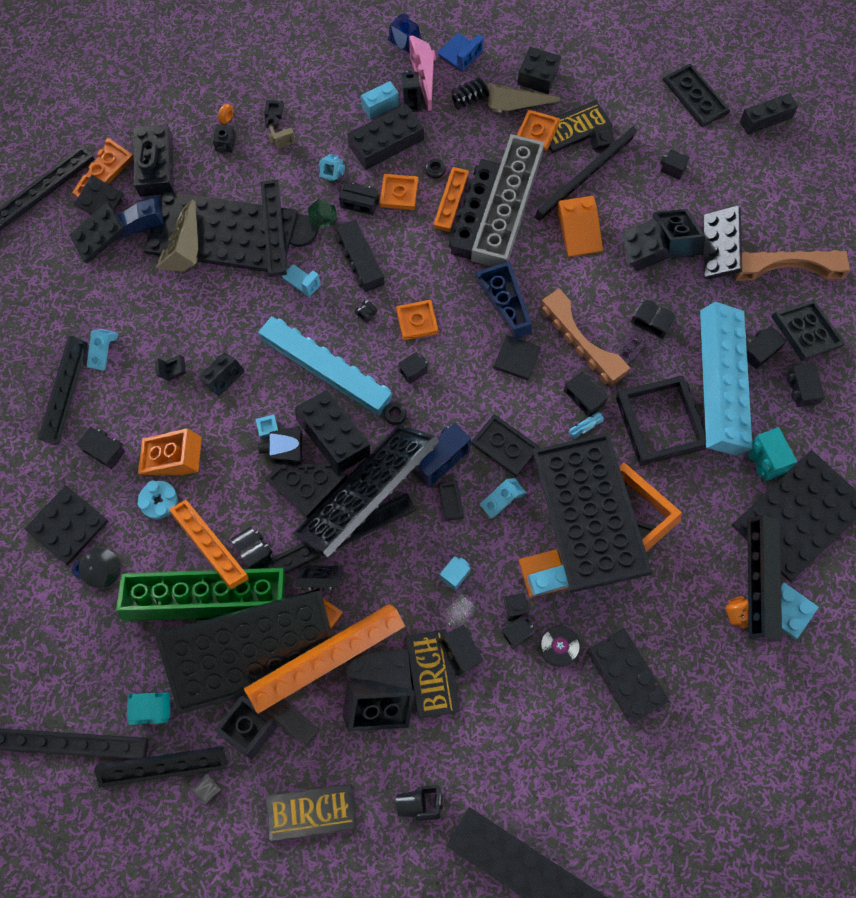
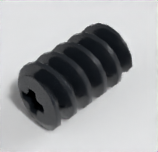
(469, 91)

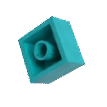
(771, 454)

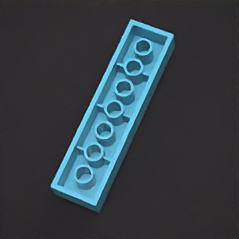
(725, 379)

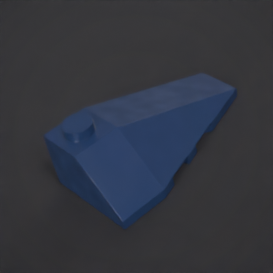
(142, 216)

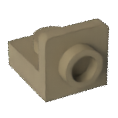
(281, 138)

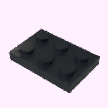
(97, 232)
(505, 445)
(319, 576)

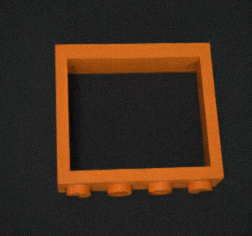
(659, 502)

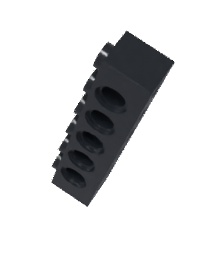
(485, 170)

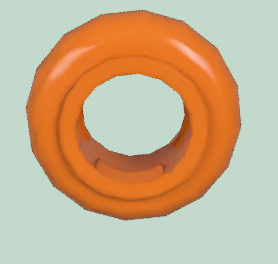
(225, 114)

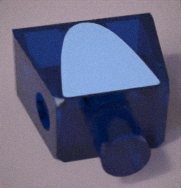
(400, 31)

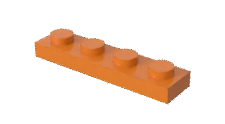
(451, 199)

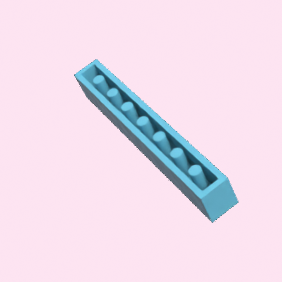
(326, 366)

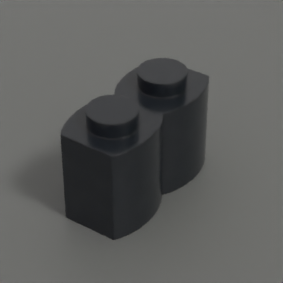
(652, 318)
(251, 548)

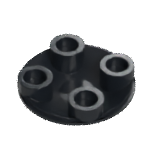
(99, 568)

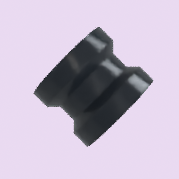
(365, 311)

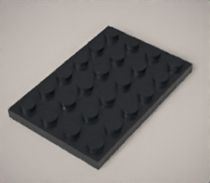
(811, 508)

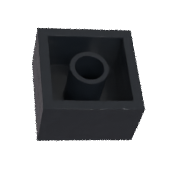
(539, 70)
(645, 245)
(246, 728)

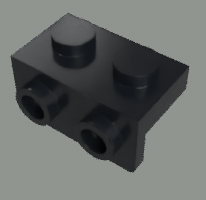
(221, 373)

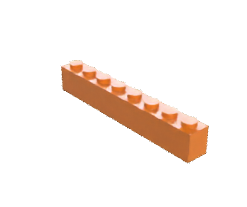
(324, 658)

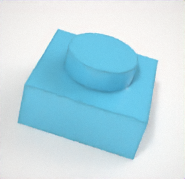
(266, 425)

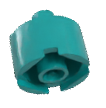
(149, 707)

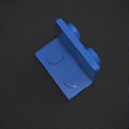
(462, 51)

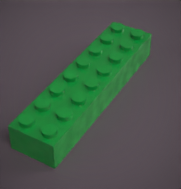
(195, 594)

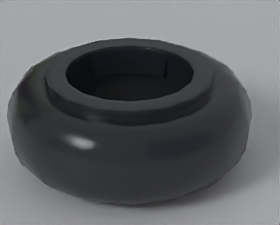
(435, 174)
(395, 406)

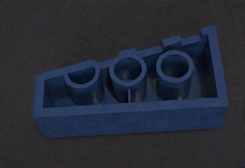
(505, 296)

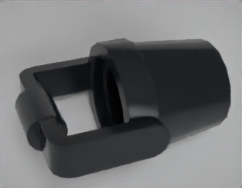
(414, 803)

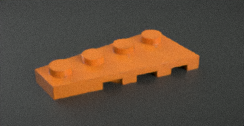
(107, 166)

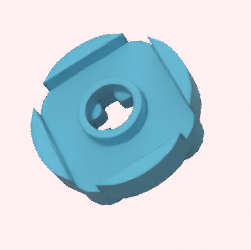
(155, 489)

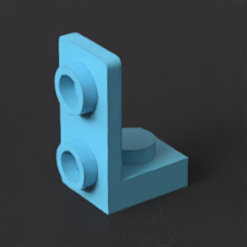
(302, 281)
(99, 347)
(502, 496)

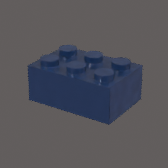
(449, 450)

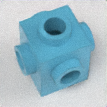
(326, 169)

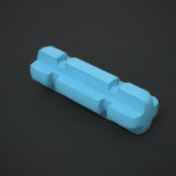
(586, 425)

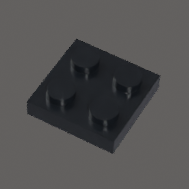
(96, 194)

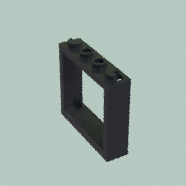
(633, 430)

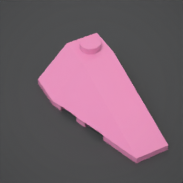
(423, 63)

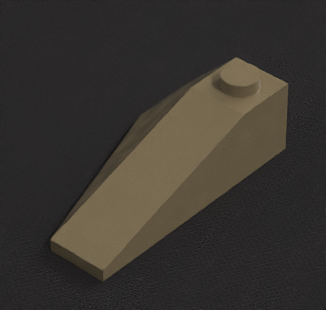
(507, 98)
(183, 242)

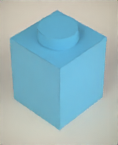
(455, 572)

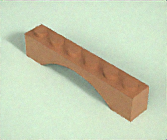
(826, 264)
(608, 365)

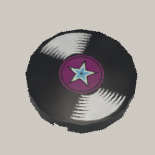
(560, 646)

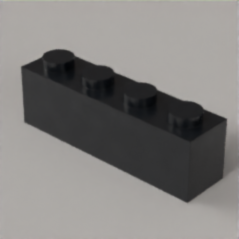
(360, 255)

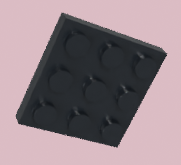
(808, 330)
(66, 525)

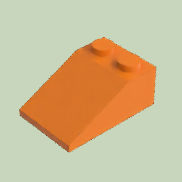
(580, 226)
(170, 453)

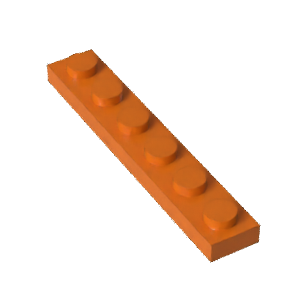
(208, 544)

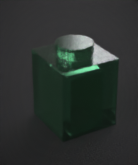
(322, 214)

